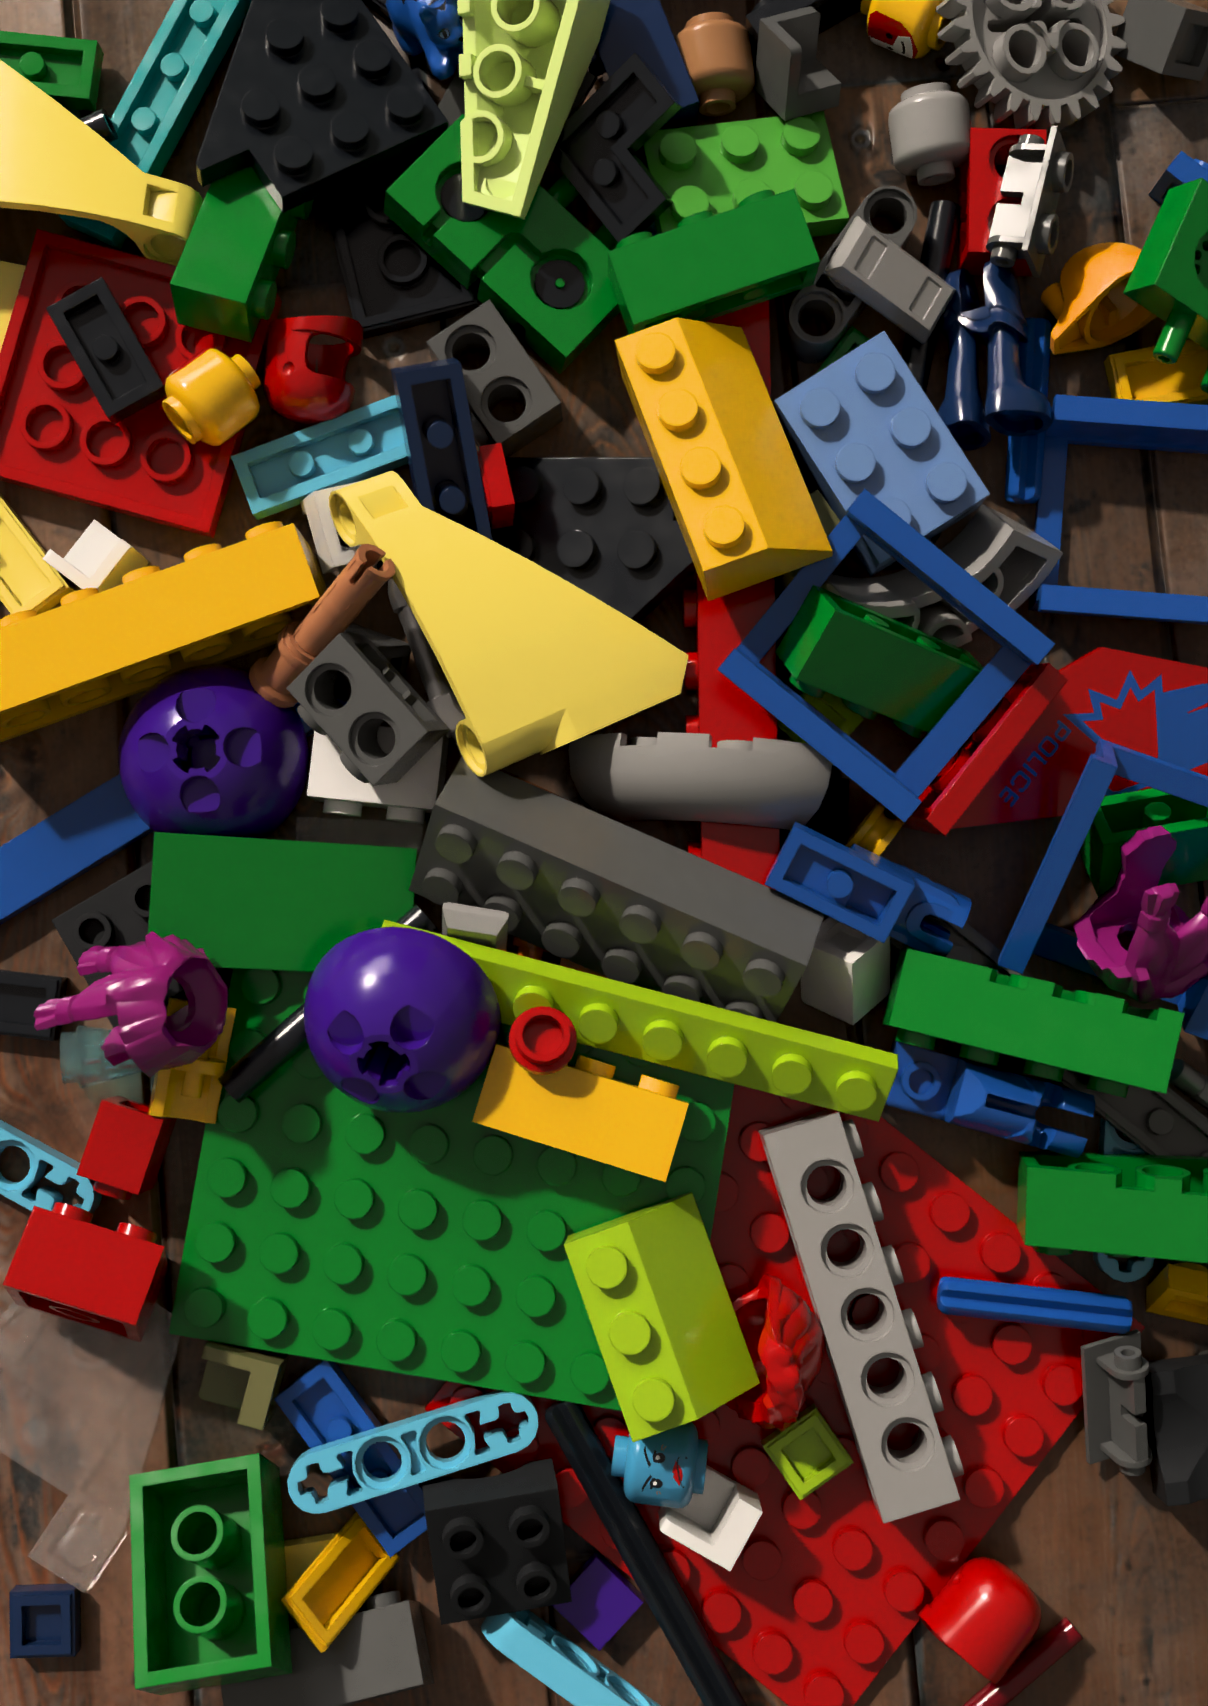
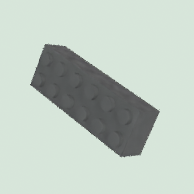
(613, 896)

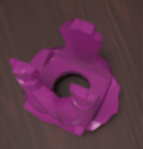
(1166, 946)
(137, 997)

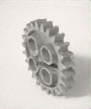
(1034, 56)

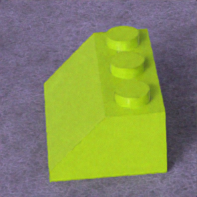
(661, 1315)

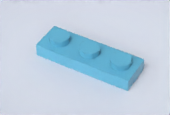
(322, 457)

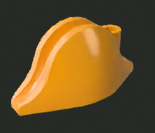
(1091, 299)

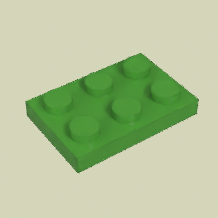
(727, 161)

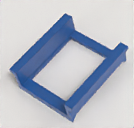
(1118, 425)
(1019, 643)
(1031, 931)

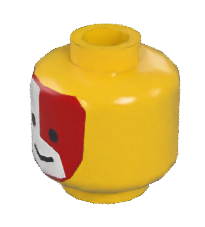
(905, 25)
(212, 397)

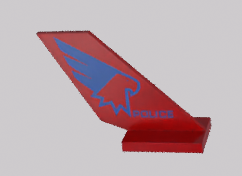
(1047, 725)

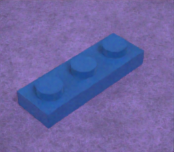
(329, 1408)

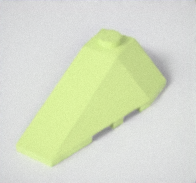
(519, 85)

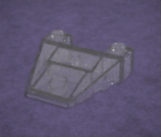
(84, 1419)

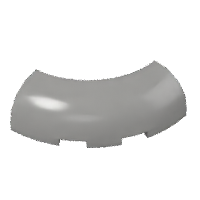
(990, 548)
(690, 780)

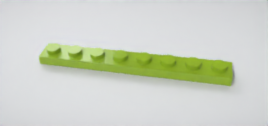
(692, 1033)

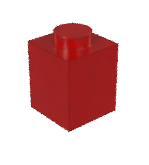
(125, 1148)

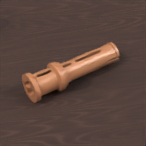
(332, 614)

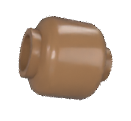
(718, 61)

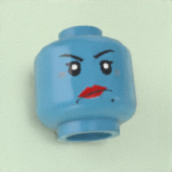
(662, 1467)

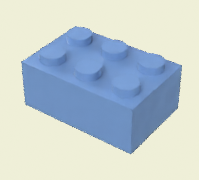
(877, 431)

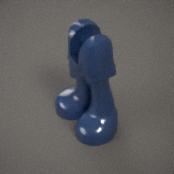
(1000, 325)

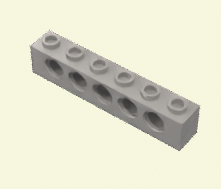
(898, 1479)

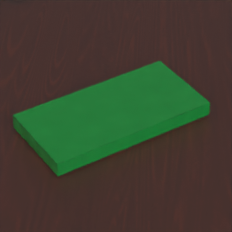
(273, 898)

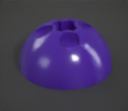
(238, 782)
(400, 1019)

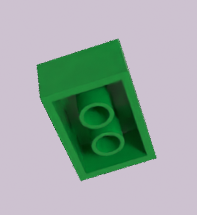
(208, 1575)

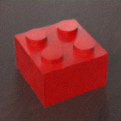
(87, 1271)

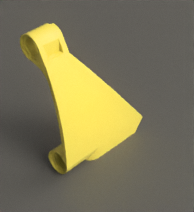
(516, 642)

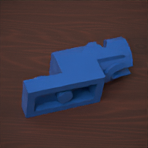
(866, 891)
(985, 1098)

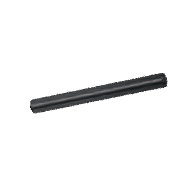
(642, 1556)

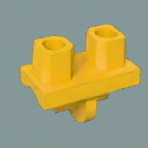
(194, 1088)

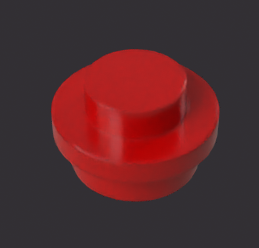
(542, 1040)

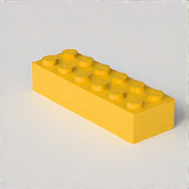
(153, 625)

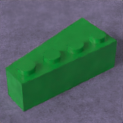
(1032, 1022)
(1114, 1204)

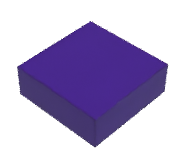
(600, 1601)

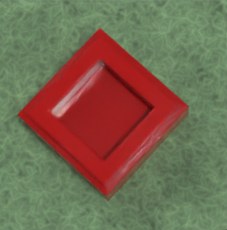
(496, 486)

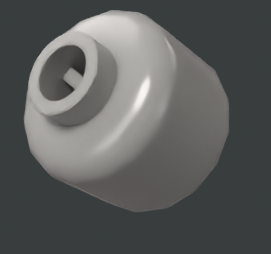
(930, 133)

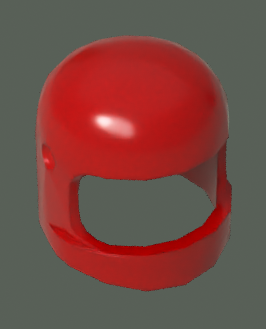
(290, 366)
(985, 1616)

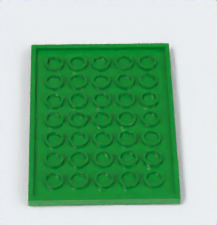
(412, 1231)

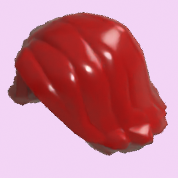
(785, 1351)

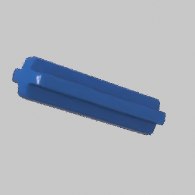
(1026, 453)
(1034, 1305)

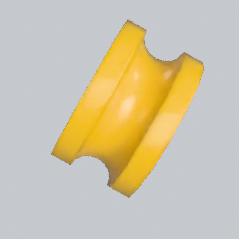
(875, 831)

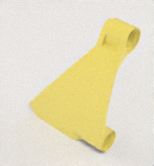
(68, 169)

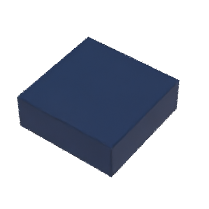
(45, 1621)

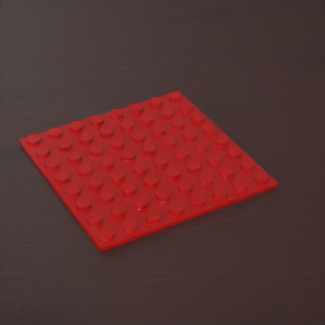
(822, 1578)

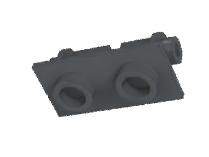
(1038, 176)
(1116, 1402)

